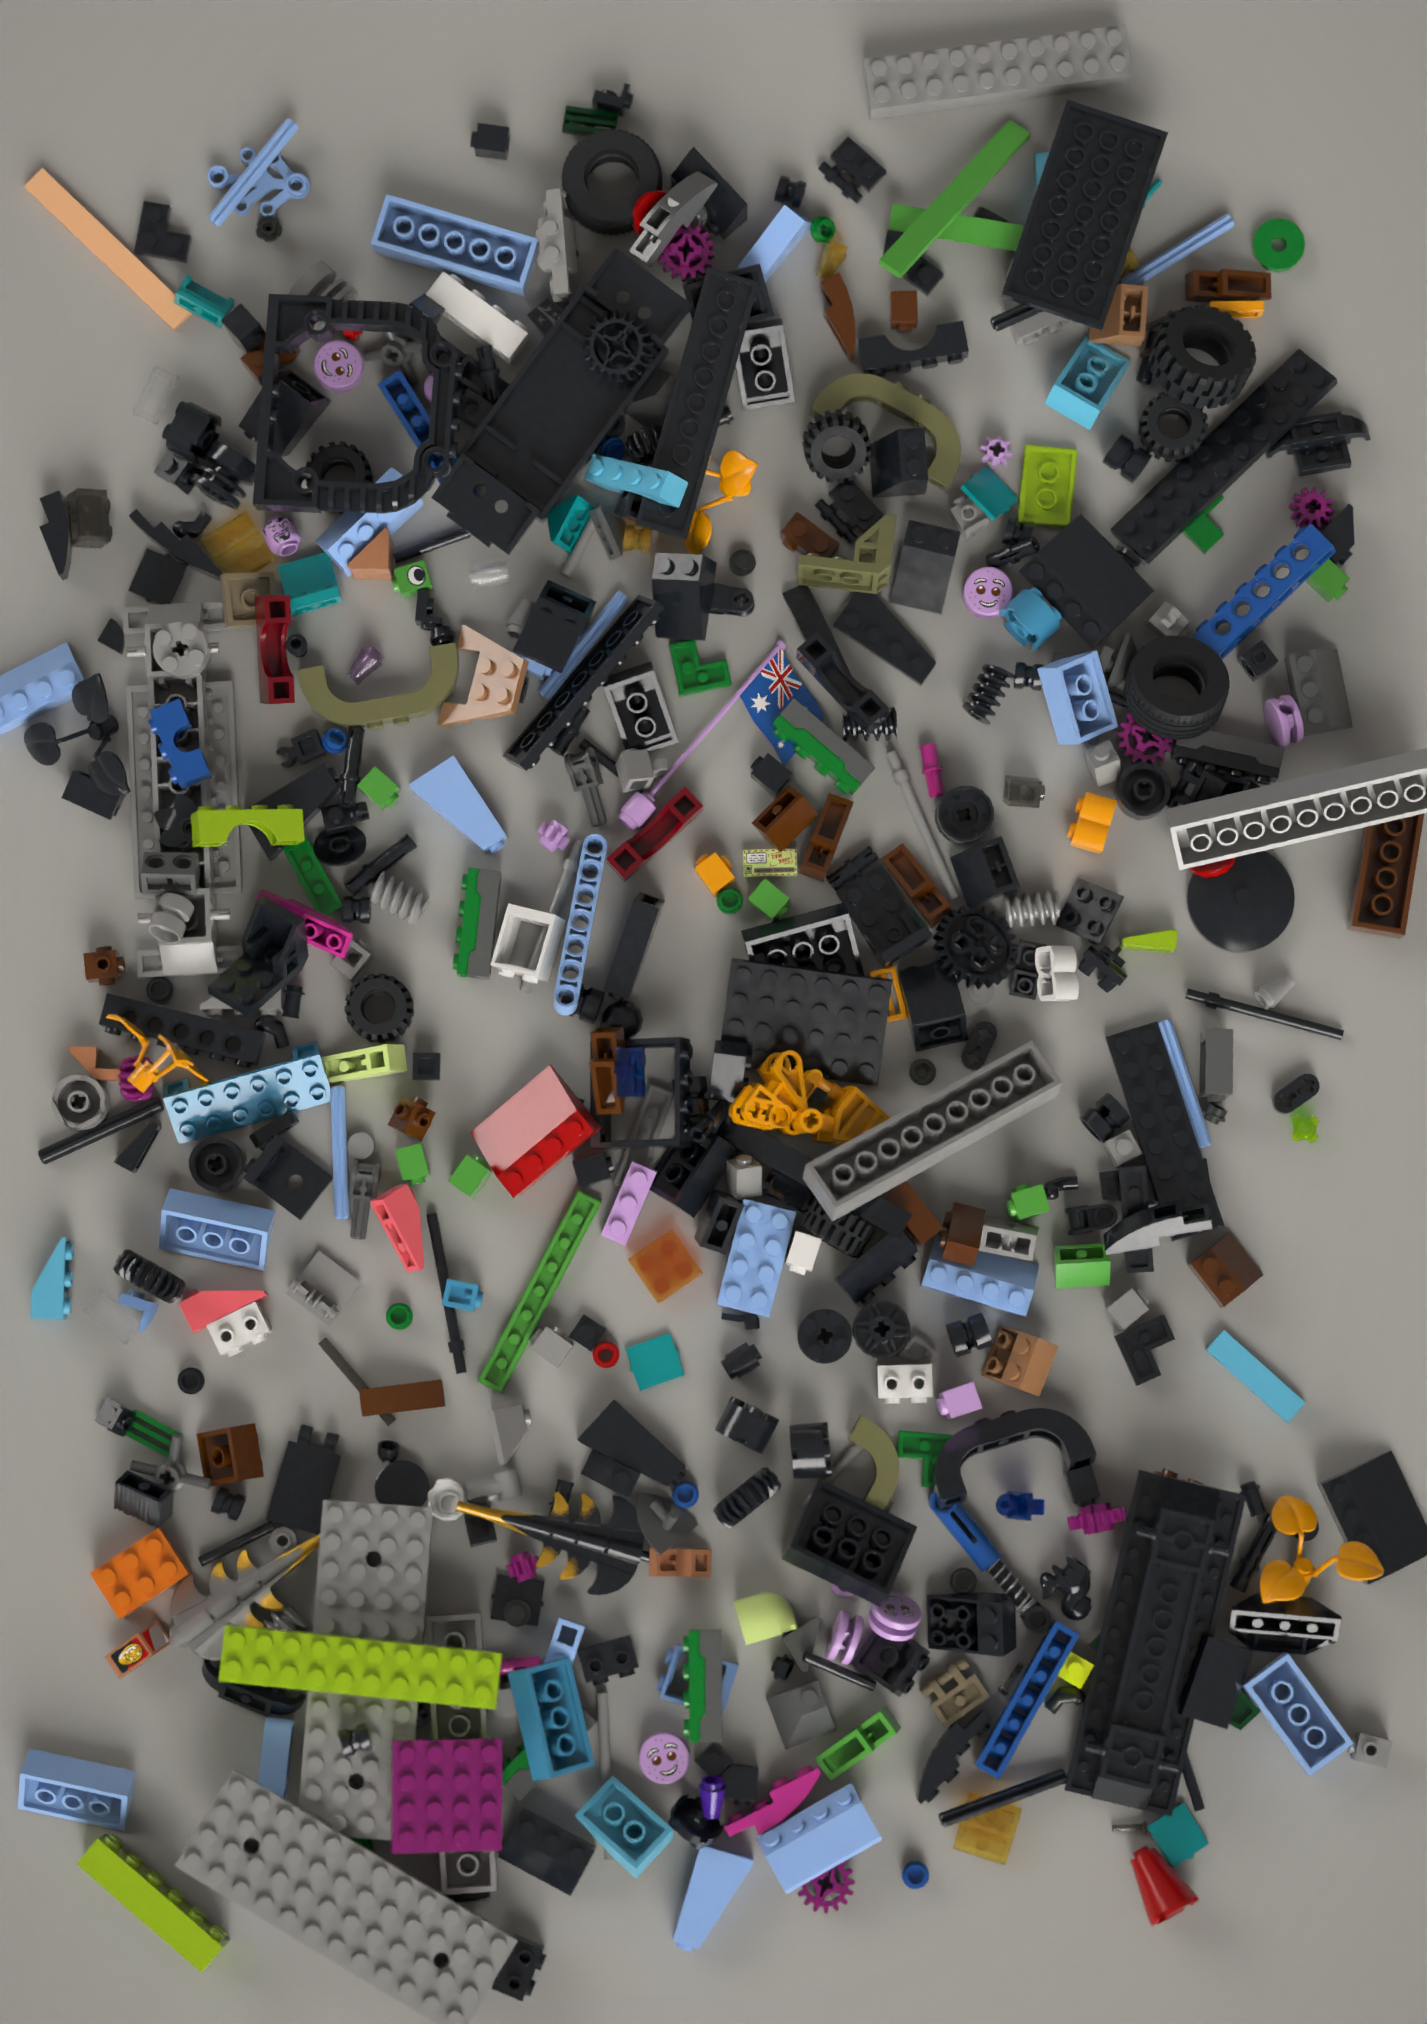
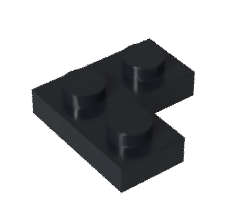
(155, 240)
(1137, 1346)

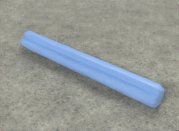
(253, 172)
(1179, 251)
(586, 642)
(1185, 1083)
(339, 1152)

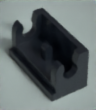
(85, 794)

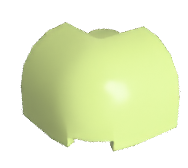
(764, 1616)

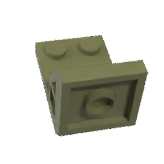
(864, 574)

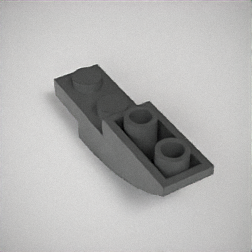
(671, 211)

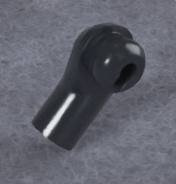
(192, 528)

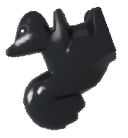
(1074, 1582)

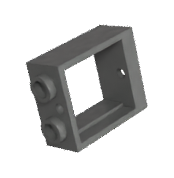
(1216, 1064)

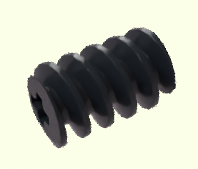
(986, 692)
(887, 727)

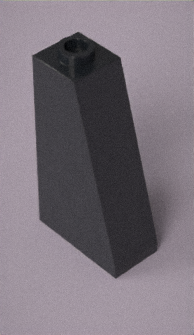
(307, 793)
(633, 945)
(631, 1444)

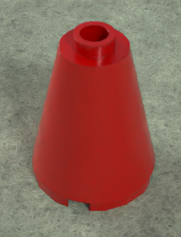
(1160, 1886)

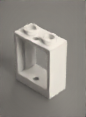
(507, 938)

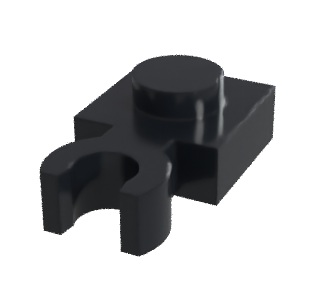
(305, 748)

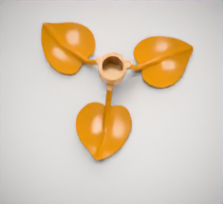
(735, 481)
(146, 1073)
(1285, 1583)

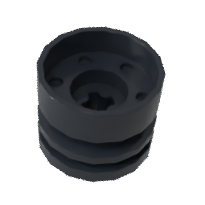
(224, 476)
(979, 813)
(871, 1342)

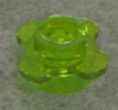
(1298, 1133)

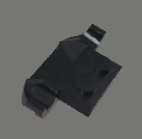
(1321, 442)
(257, 1698)

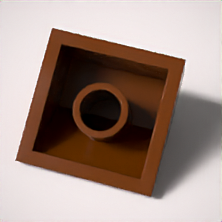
(1225, 1270)
(230, 1454)

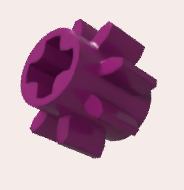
(522, 1566)

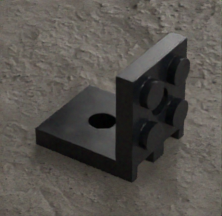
(275, 1168)

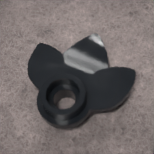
(176, 821)

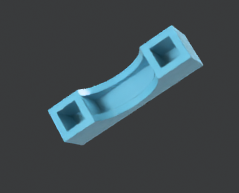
(643, 480)

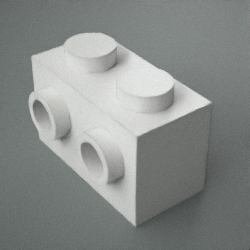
(239, 1329)
(904, 1382)

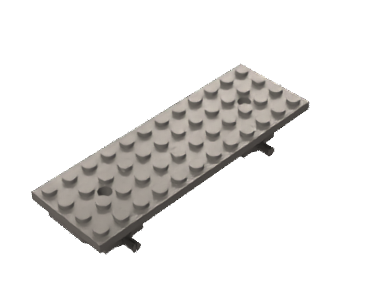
(373, 1588)
(345, 1901)

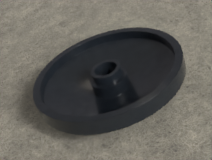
(1244, 905)

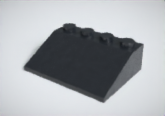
(1086, 581)
(808, 940)
(1378, 1510)
(849, 1543)

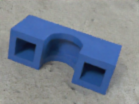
(169, 723)

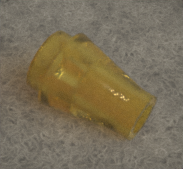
(831, 258)

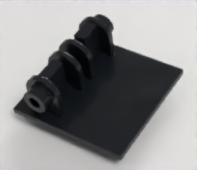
(1089, 911)

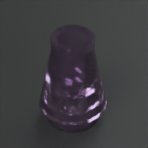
(366, 662)

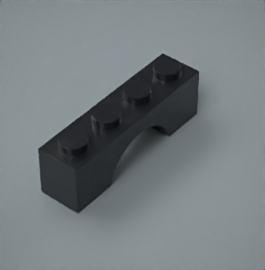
(881, 356)
(828, 670)

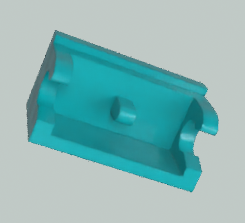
(203, 302)

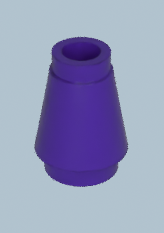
(712, 1794)

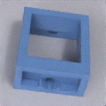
(672, 1660)

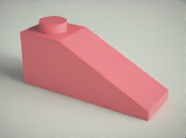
(402, 1223)
(208, 1306)

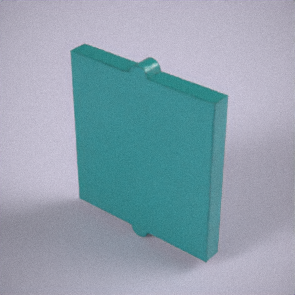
(989, 493)
(654, 1361)
(1177, 1835)

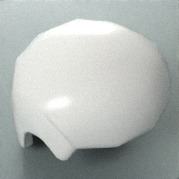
(444, 1499)

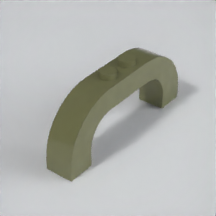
(910, 408)
(388, 709)
(885, 1458)

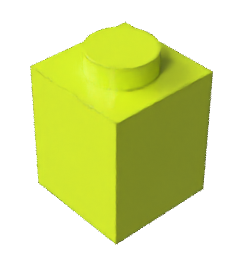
(1075, 1670)

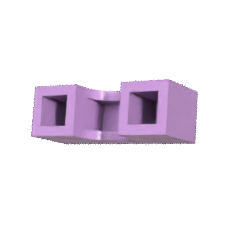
(958, 1401)

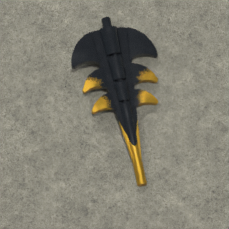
(612, 1546)

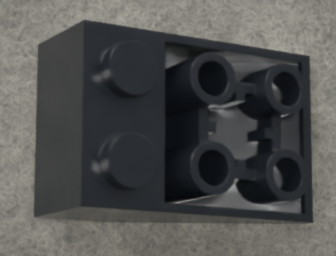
(555, 626)
(972, 1623)

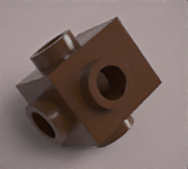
(94, 966)
(412, 1117)

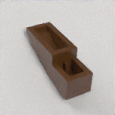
(1227, 285)
(840, 313)
(826, 837)
(917, 885)
(604, 1081)
(402, 1398)

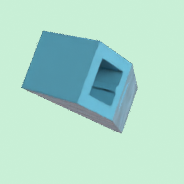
(50, 1292)

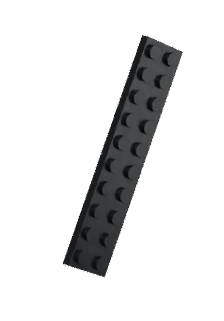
(699, 396)
(1224, 456)

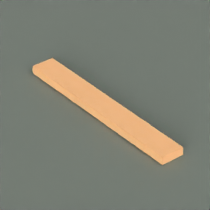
(106, 248)

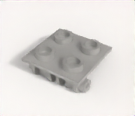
(323, 1288)

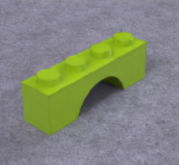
(279, 825)

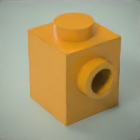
(714, 872)

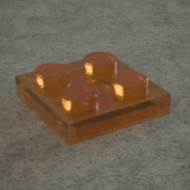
(665, 1266)

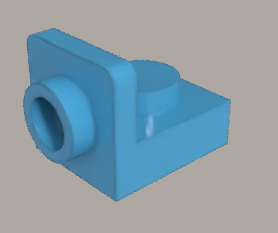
(462, 1295)

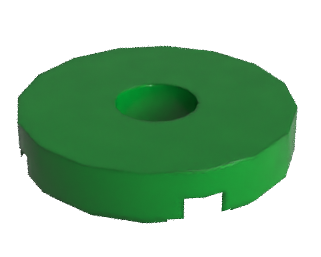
(1284, 231)

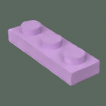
(629, 1202)

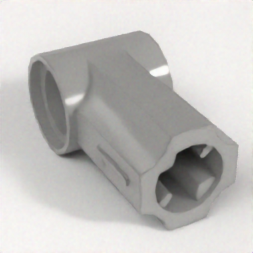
(500, 1487)

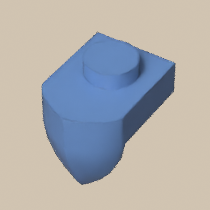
(136, 1300)

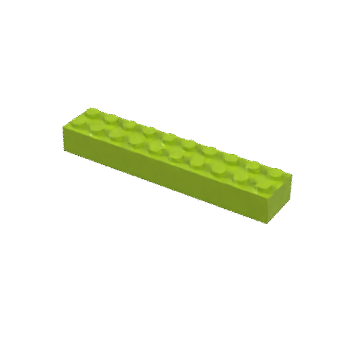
(360, 1666)

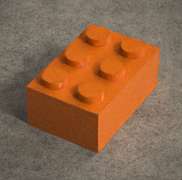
(140, 1572)

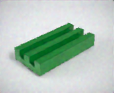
(151, 1433)

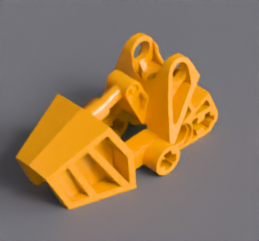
(786, 1095)

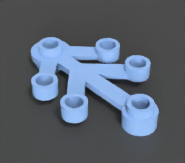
(263, 184)

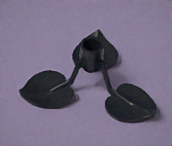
(91, 701)

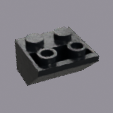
(984, 872)

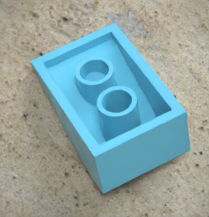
(1087, 383)
(625, 1826)

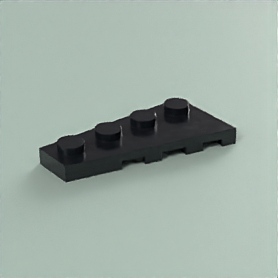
(881, 633)

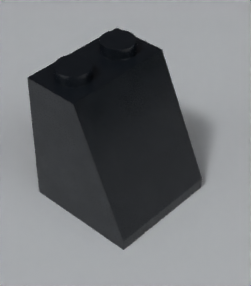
(298, 409)
(899, 464)
(933, 1006)

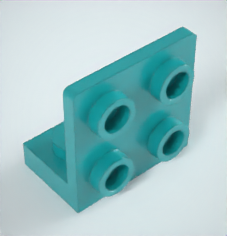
(310, 583)

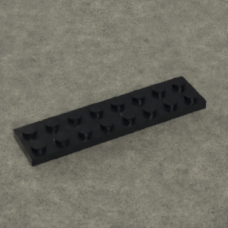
(585, 679)
(1161, 1120)

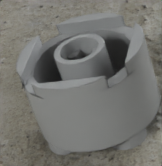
(168, 642)
(65, 1098)

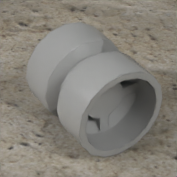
(169, 921)

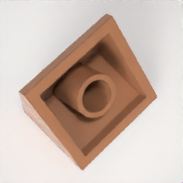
(375, 559)

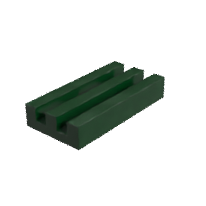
(589, 118)

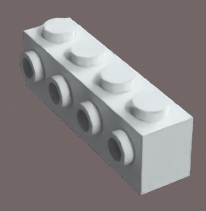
(478, 318)

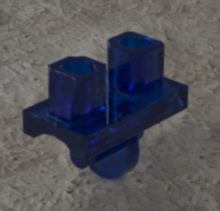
(631, 1072)
(1019, 1505)

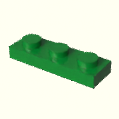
(313, 877)

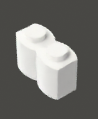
(1056, 973)

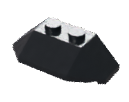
(1284, 1626)

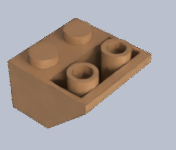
(1125, 318)
(1019, 1360)

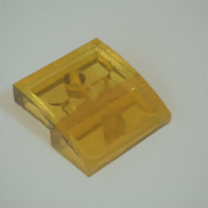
(238, 546)
(989, 1833)

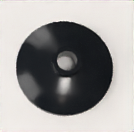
(340, 848)

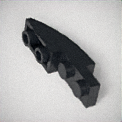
(1146, 1226)
(940, 1763)

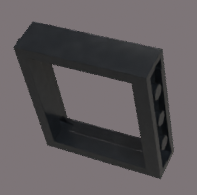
(683, 1103)

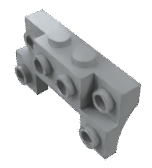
(557, 247)

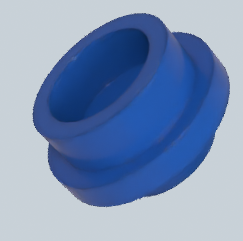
(612, 448)
(334, 740)
(685, 1494)
(915, 1874)

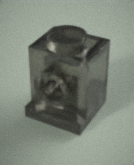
(1033, 796)

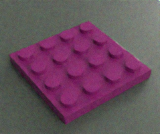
(446, 1795)

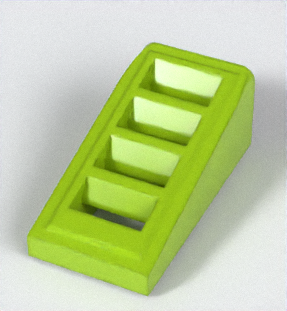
(1159, 941)

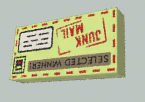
(770, 863)

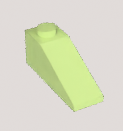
(365, 1063)

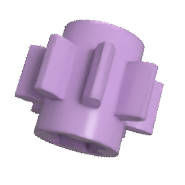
(1000, 459)
(553, 836)

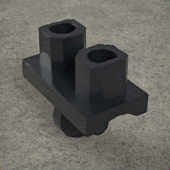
(1113, 975)

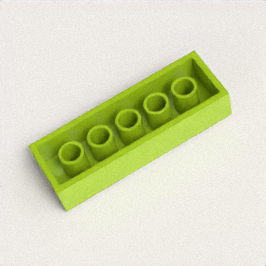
(153, 1901)

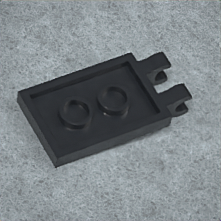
(304, 1482)

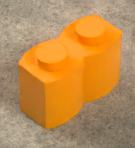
(1092, 822)

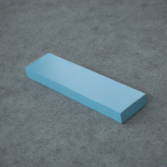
(1255, 1376)

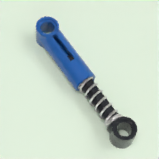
(987, 1556)

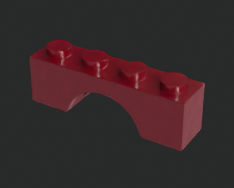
(272, 623)
(655, 835)

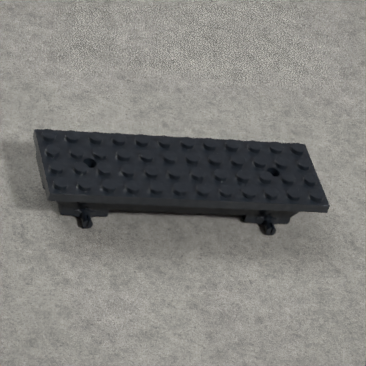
(1155, 1618)

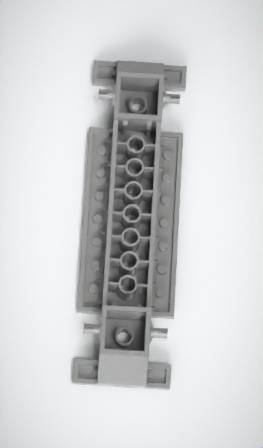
(152, 789)

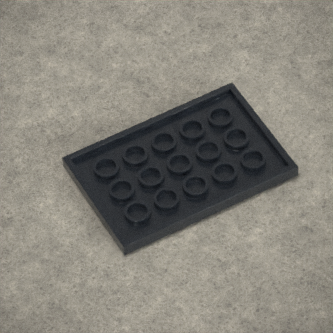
(822, 1015)

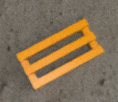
(1240, 309)
(882, 972)

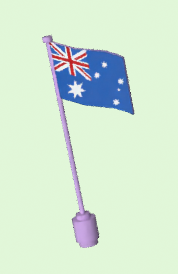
(764, 697)

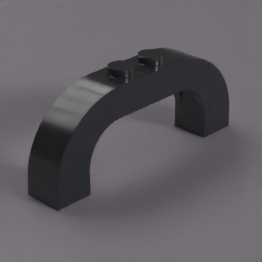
(1003, 1431)

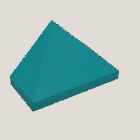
(568, 522)

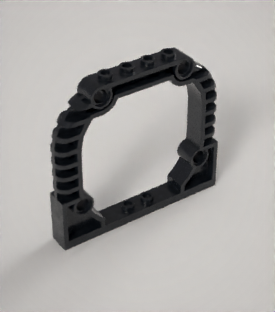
(291, 324)

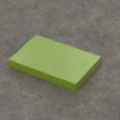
(1047, 486)

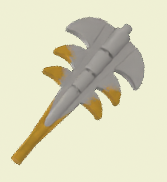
(203, 1618)

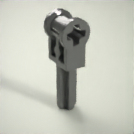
(586, 778)
(363, 1189)

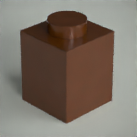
(903, 310)

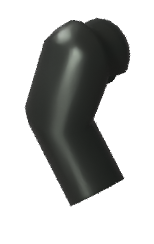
(1065, 1694)

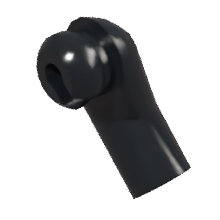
(275, 1027)
(1060, 1184)

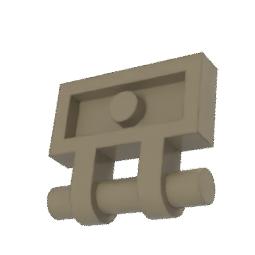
(960, 1699)

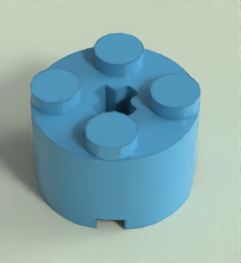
(1030, 618)

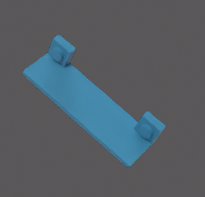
(247, 1096)

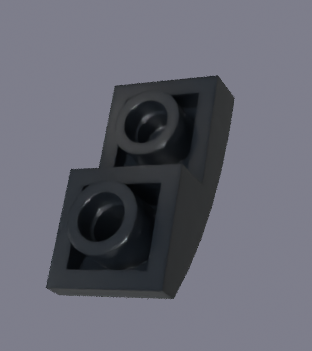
(1025, 973)

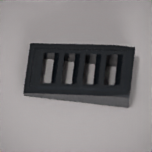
(136, 1151)

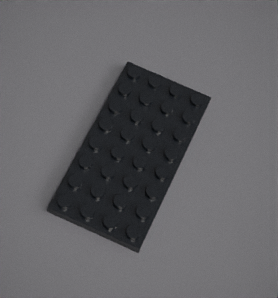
(1084, 214)

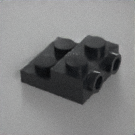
(892, 1662)

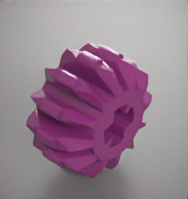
(1302, 501)
(126, 1088)

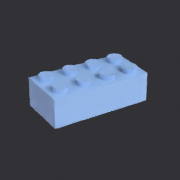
(756, 1258)
(1297, 1713)

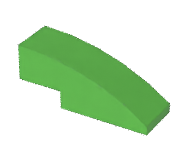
(858, 1743)

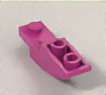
(320, 929)
(786, 1798)

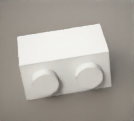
(803, 1253)

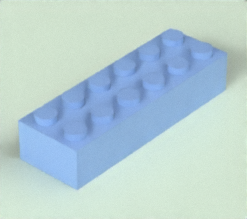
(455, 245)

